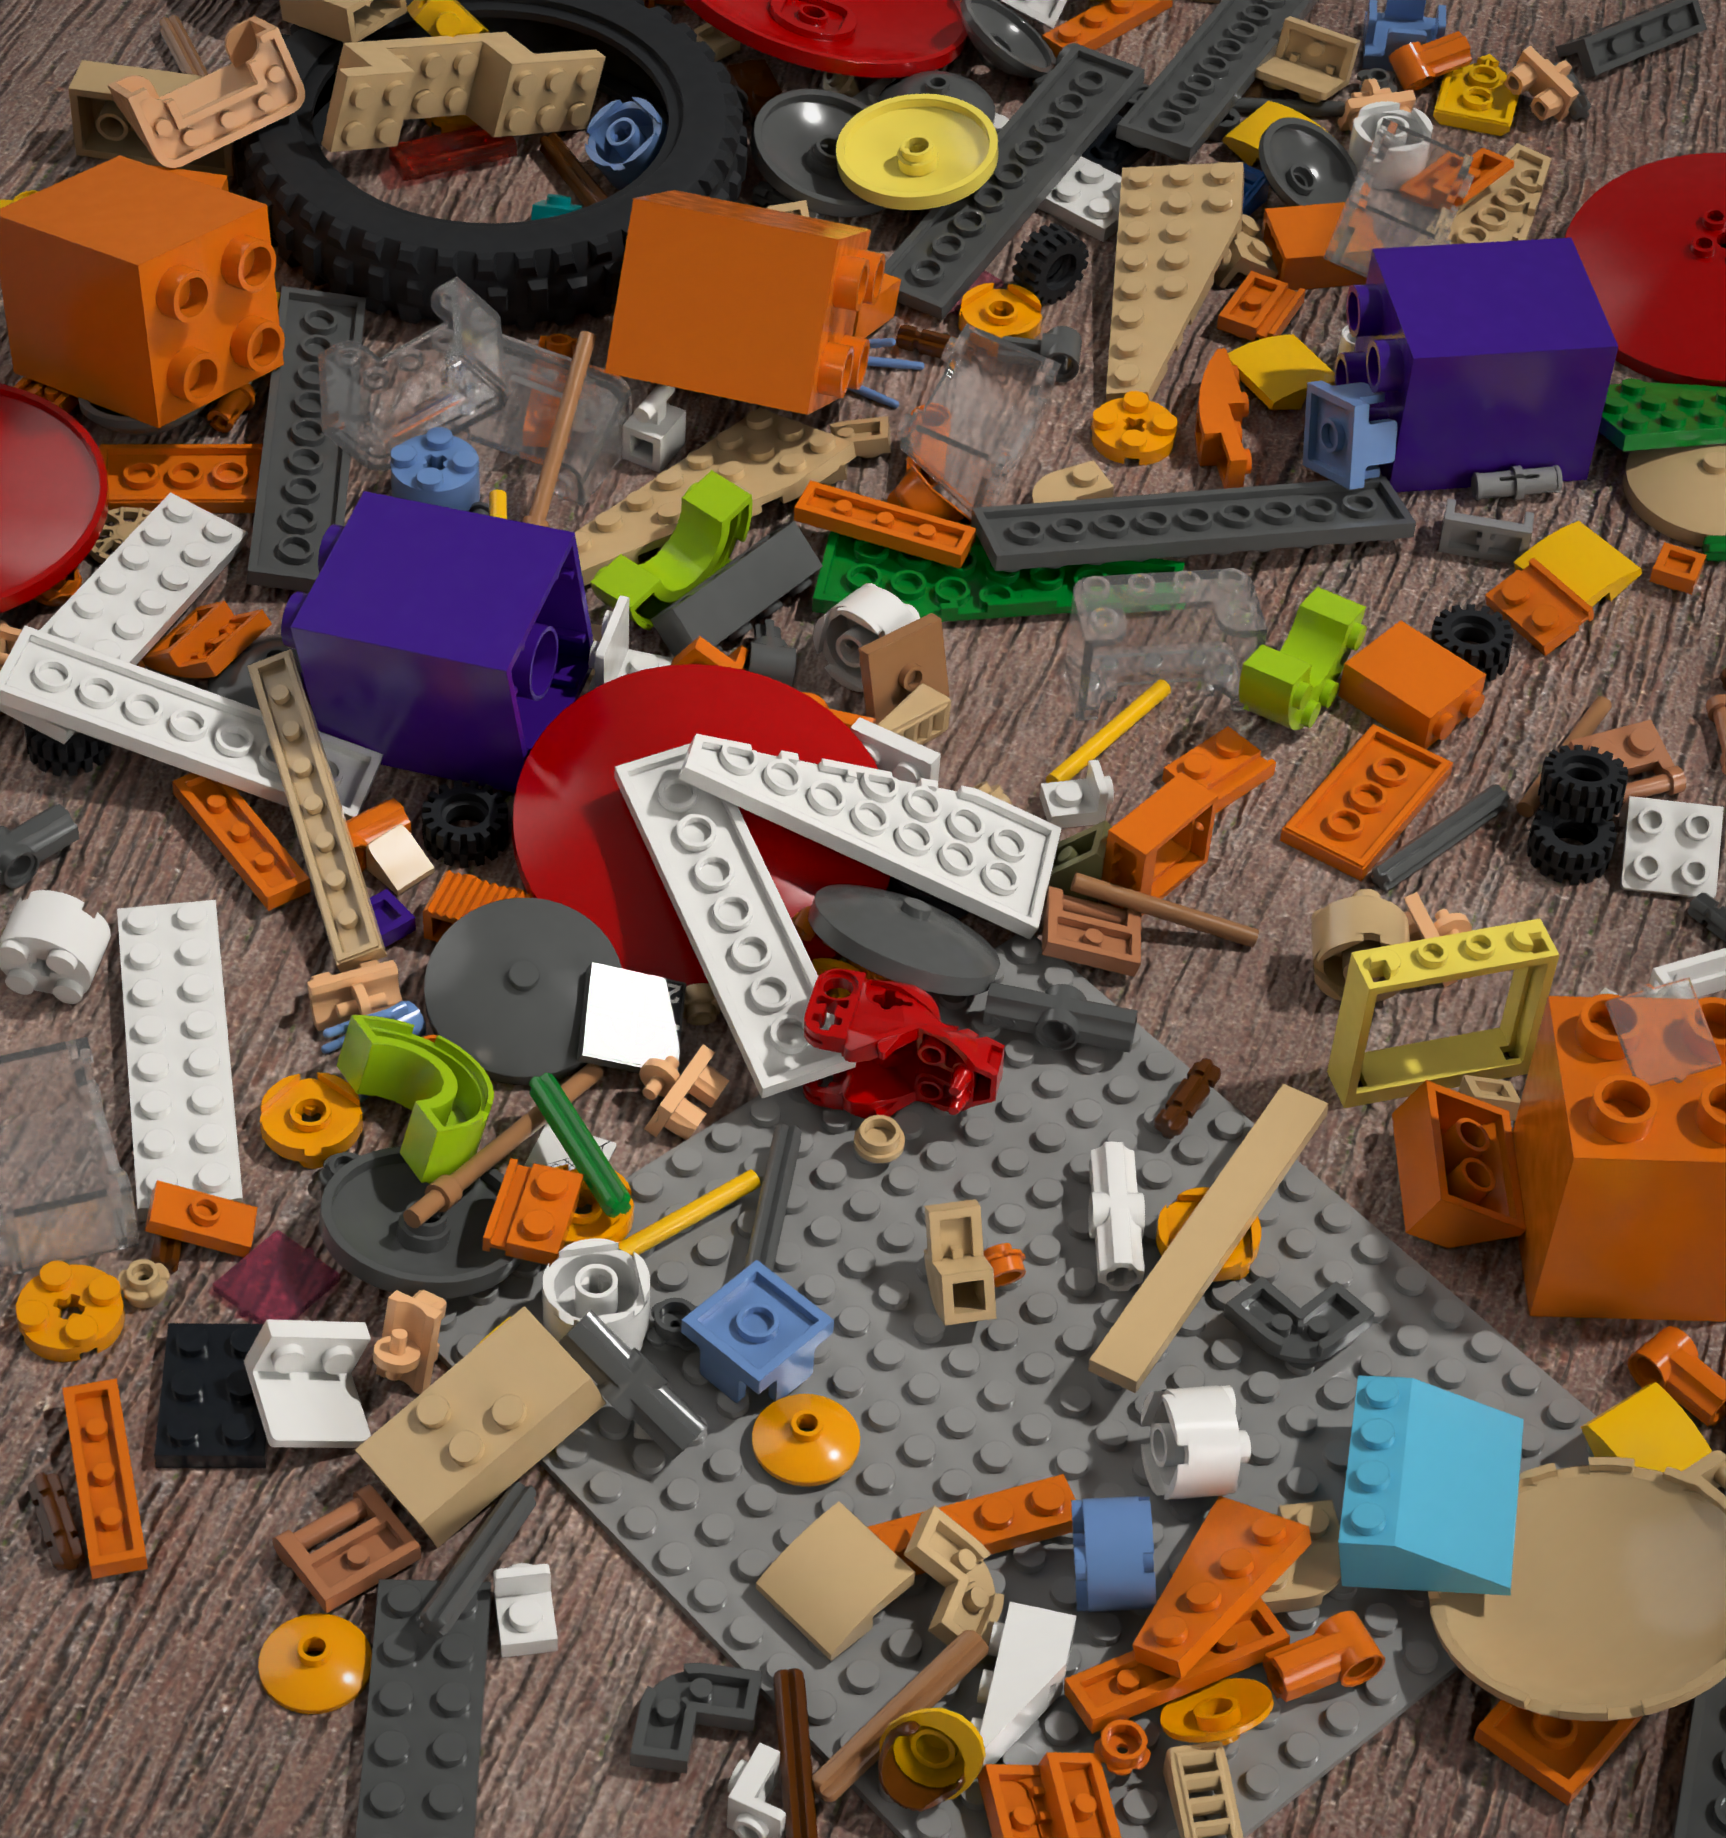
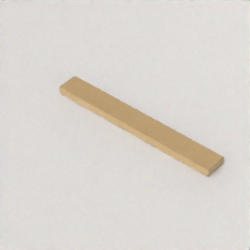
(316, 812)
(1207, 1239)

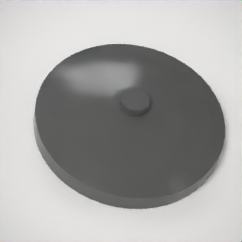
(797, 149)
(903, 939)
(513, 986)
(371, 1240)

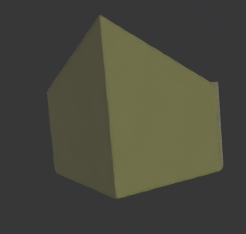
(1080, 854)

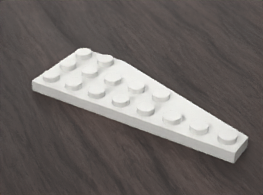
(931, 837)

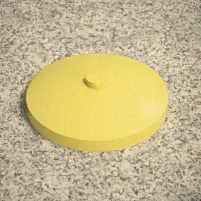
(917, 151)

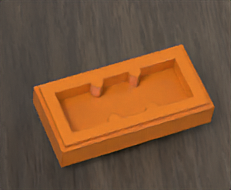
(201, 1219)

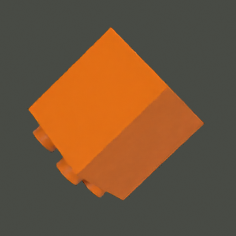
(140, 290)
(742, 302)
(1620, 1175)

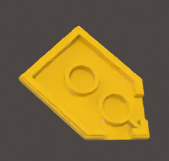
(1476, 98)

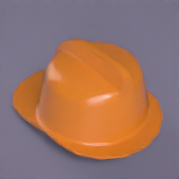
(917, 494)

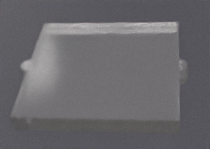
(1664, 1032)

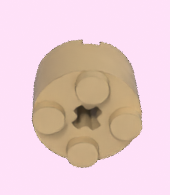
(1353, 926)

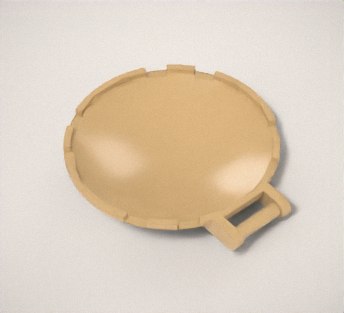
(1608, 1596)

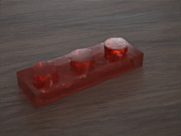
(449, 152)

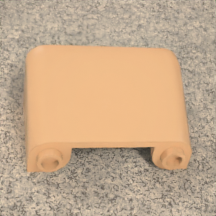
(219, 107)

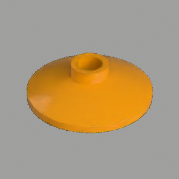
(804, 1456)
(315, 1682)
(1217, 1711)

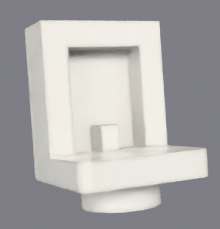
(750, 1790)

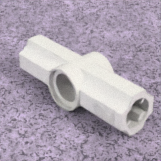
(1116, 1216)

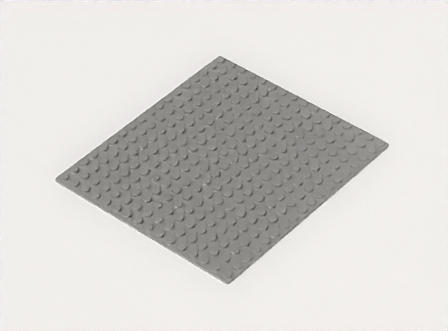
(1013, 1395)

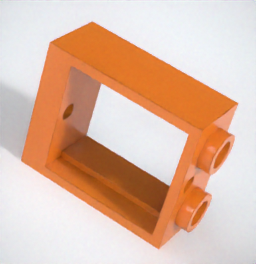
(1162, 839)

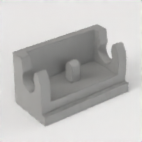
(1484, 536)

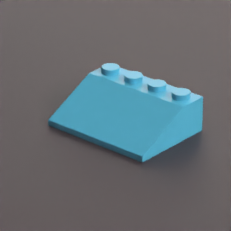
(1429, 1490)

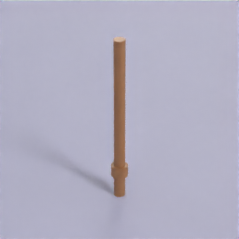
(561, 430)
(449, 1189)

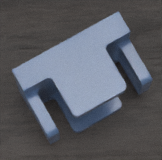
(1396, 27)
(1341, 438)
(757, 1334)

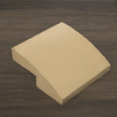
(835, 1580)

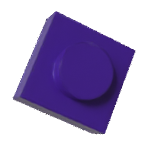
(392, 917)

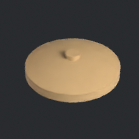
(1679, 490)

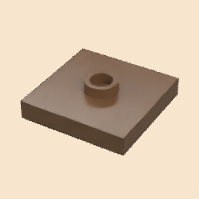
(901, 663)

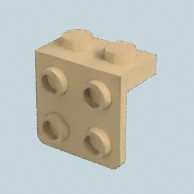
(1310, 61)

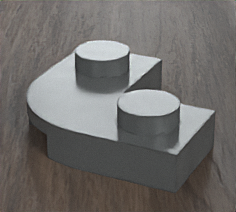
(1295, 1332)
(698, 1696)

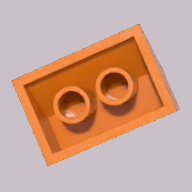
(1456, 1168)

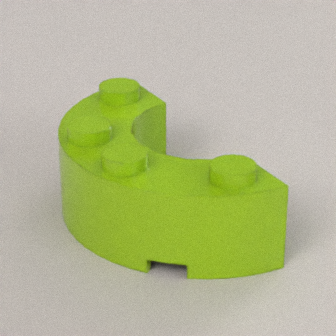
(709, 525)
(1304, 674)
(434, 1080)

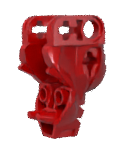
(897, 1048)

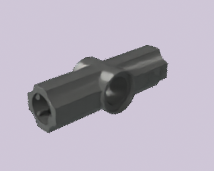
(33, 842)
(1060, 1017)
(632, 1385)

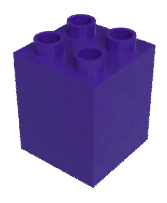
(1481, 358)
(442, 637)

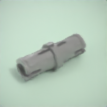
(1516, 482)

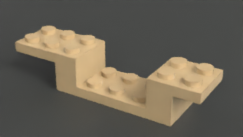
(469, 75)

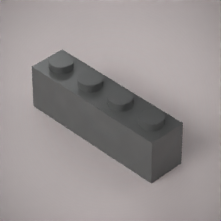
(740, 591)

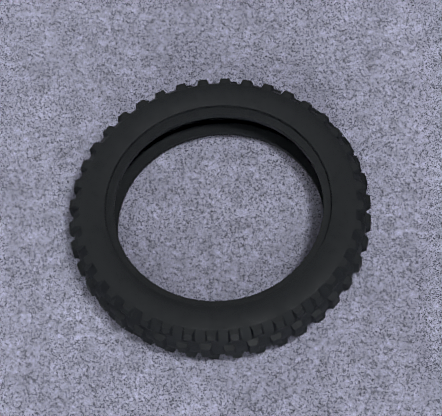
(518, 268)

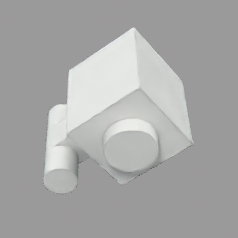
(654, 431)

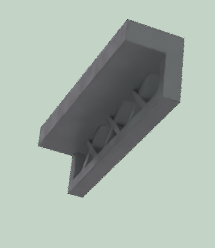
(1635, 36)

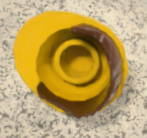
(929, 1757)

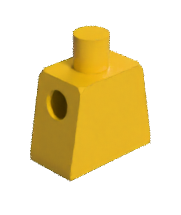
(444, 18)

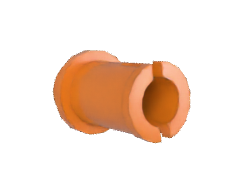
(231, 407)

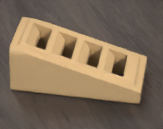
(920, 715)
(1195, 1770)

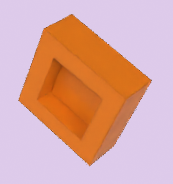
(1677, 568)

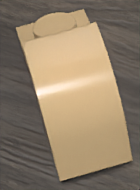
(956, 1264)

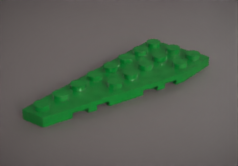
(1663, 415)
(957, 593)

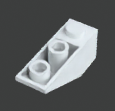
(1027, 1675)

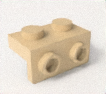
(1246, 254)

